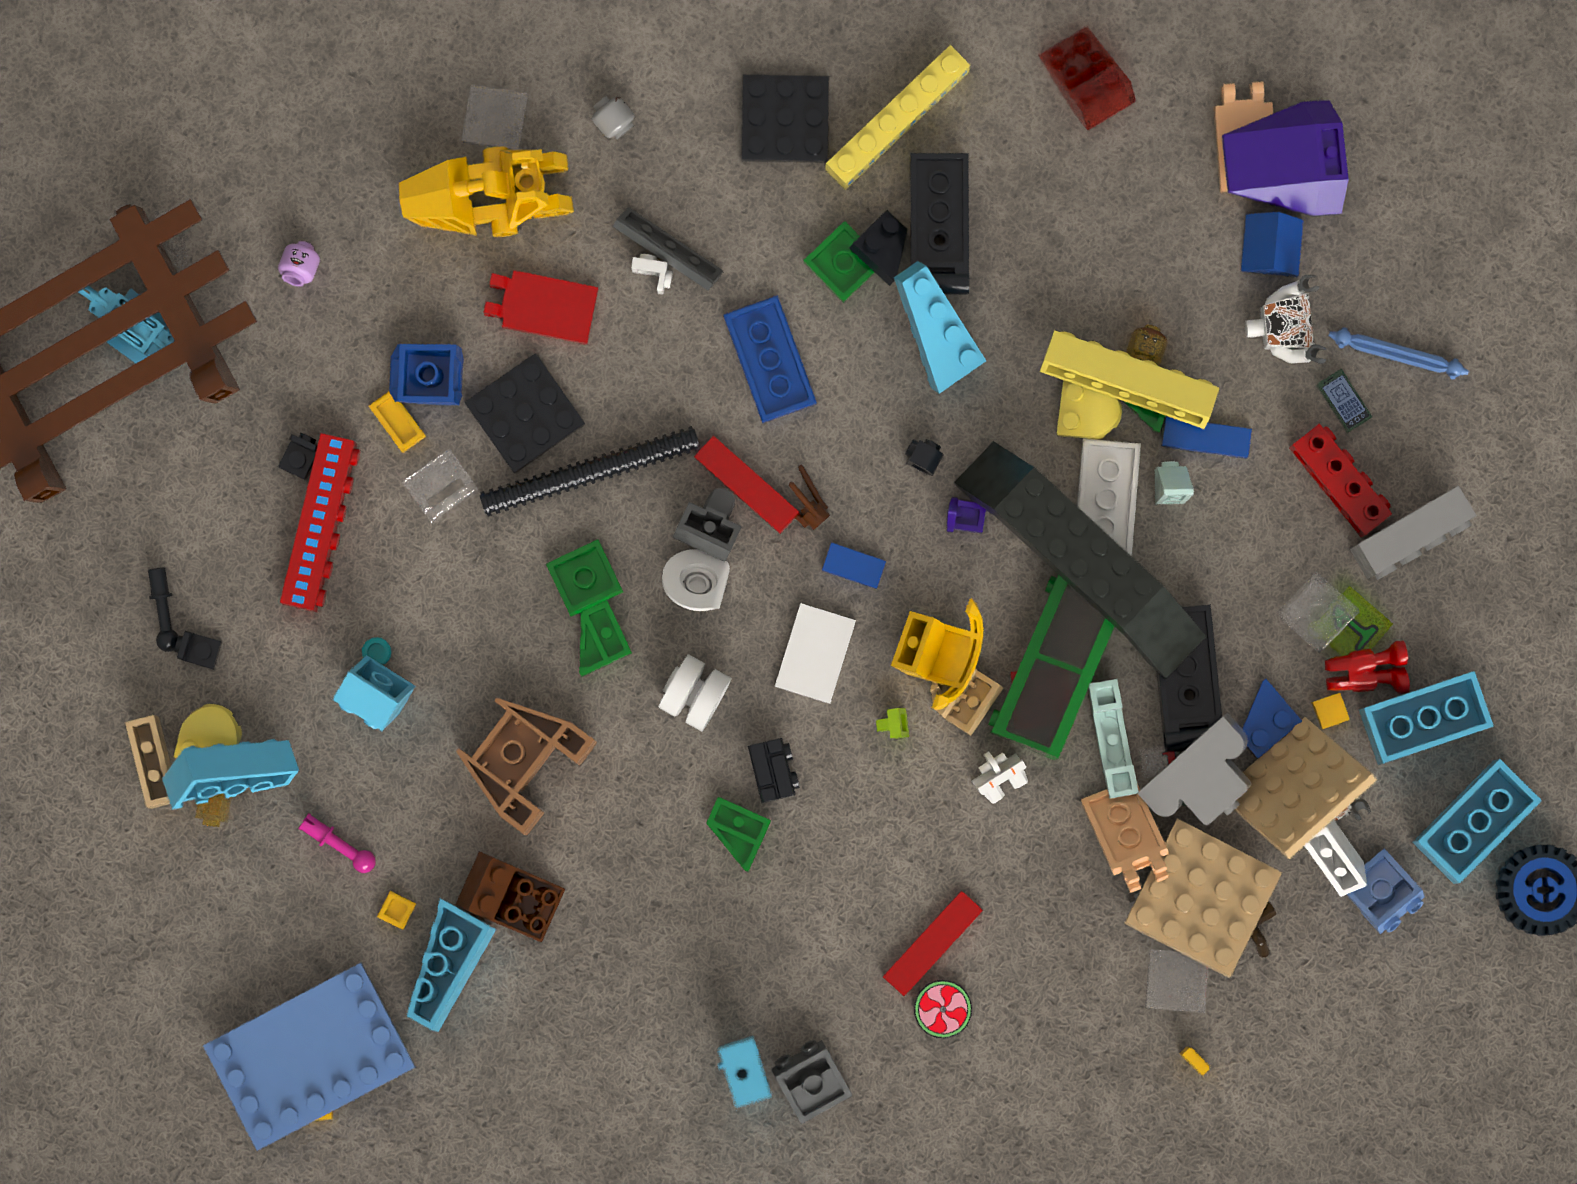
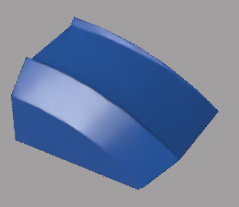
(426, 374)

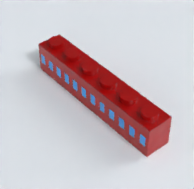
(319, 522)

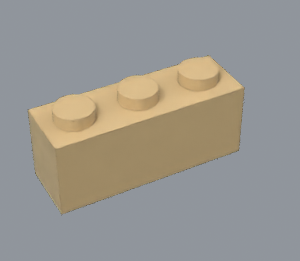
(150, 758)

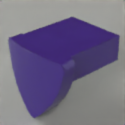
(965, 516)

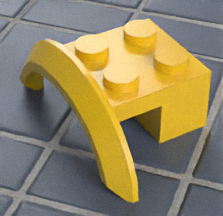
(940, 652)

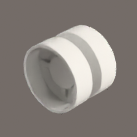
(688, 689)

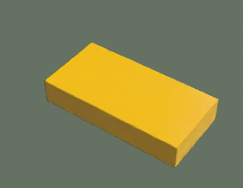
(397, 422)

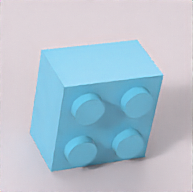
(373, 693)

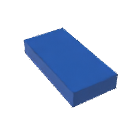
(853, 565)

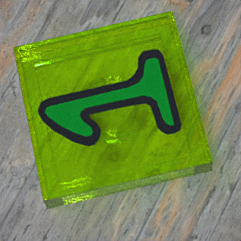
(1363, 630)

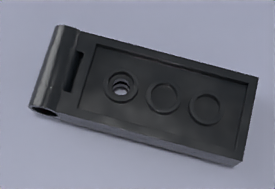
(941, 210)
(1189, 719)

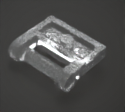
(434, 479)

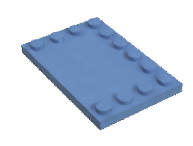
(309, 1056)

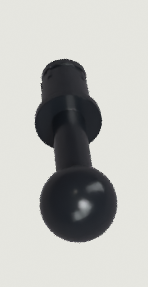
(166, 637)

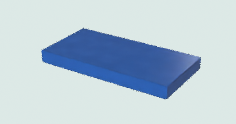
(770, 359)

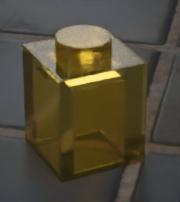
(214, 810)

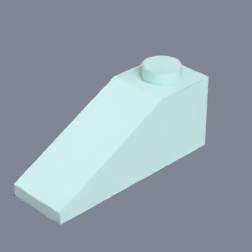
(1172, 484)

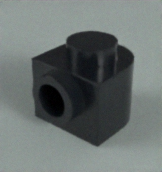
(924, 456)

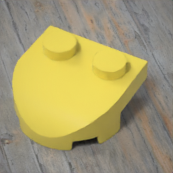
(1087, 413)
(208, 727)

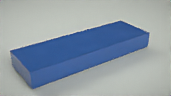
(1212, 439)

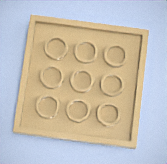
(1301, 787)
(1207, 901)

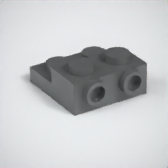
(810, 1080)

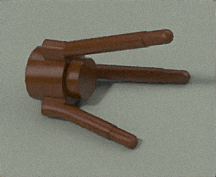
(813, 512)

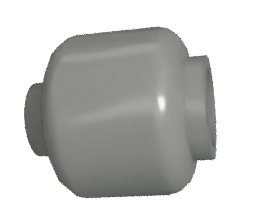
(613, 117)

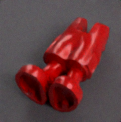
(1361, 670)

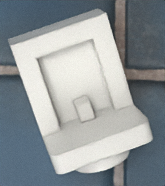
(649, 265)

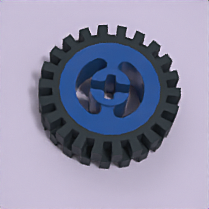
(1513, 890)

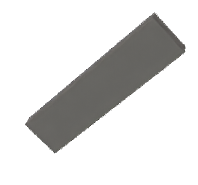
(668, 248)

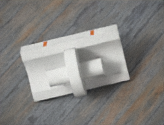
(997, 771)

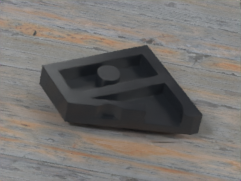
(882, 246)

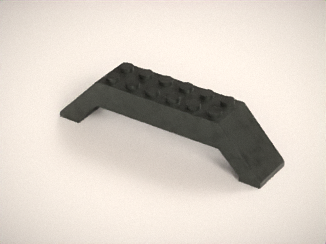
(1083, 556)

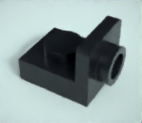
(299, 455)
(198, 649)

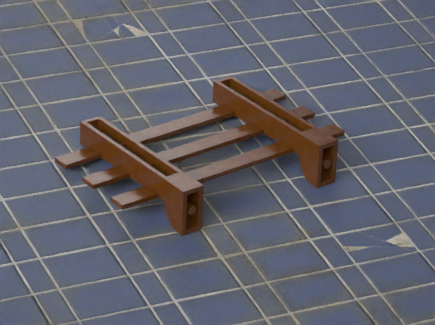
(166, 293)

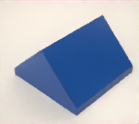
(1272, 244)

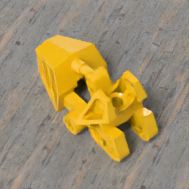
(441, 193)

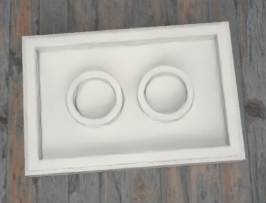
(815, 653)

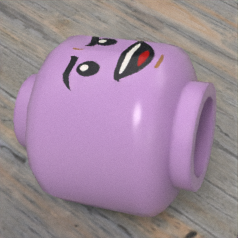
(298, 263)

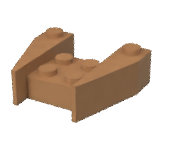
(516, 753)

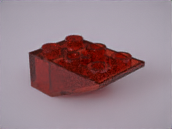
(1088, 78)

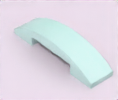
(1112, 739)

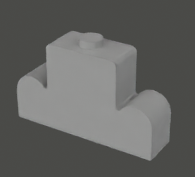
(1202, 775)

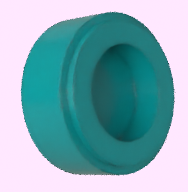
(377, 649)

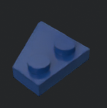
(1268, 720)

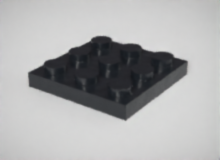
(785, 118)
(524, 413)

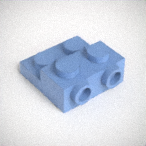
(1387, 894)

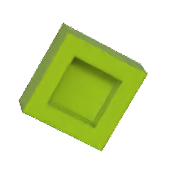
(895, 723)

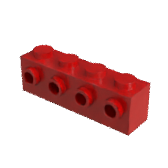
(1341, 480)

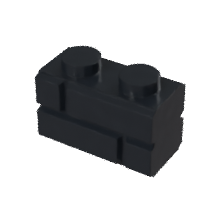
(772, 770)

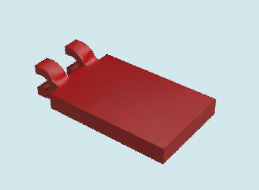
(544, 306)

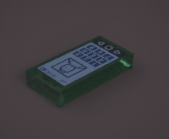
(1344, 401)

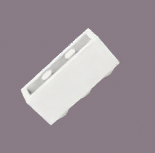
(1338, 859)

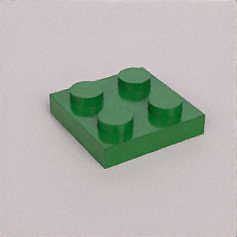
(837, 265)
(584, 578)

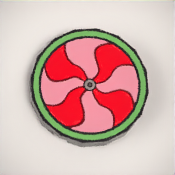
(942, 1009)

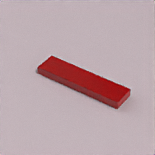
(746, 484)
(932, 943)

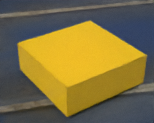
(1330, 711)
(396, 910)
(1194, 1060)

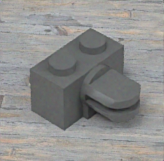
(709, 526)

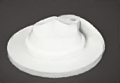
(695, 580)

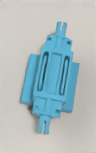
(137, 341)

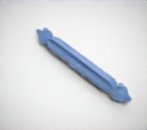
(1398, 353)

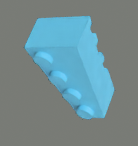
(940, 335)
(229, 770)
(450, 958)

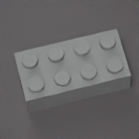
(1417, 530)

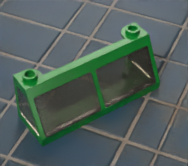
(1053, 672)

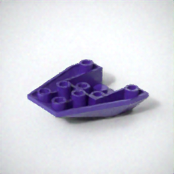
(1290, 159)

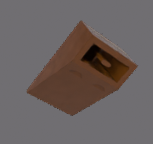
(510, 896)

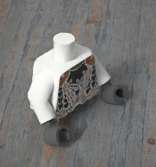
(1288, 324)

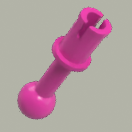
(362, 860)

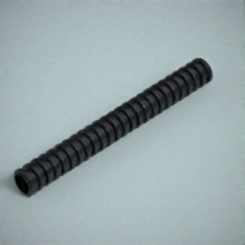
(589, 471)

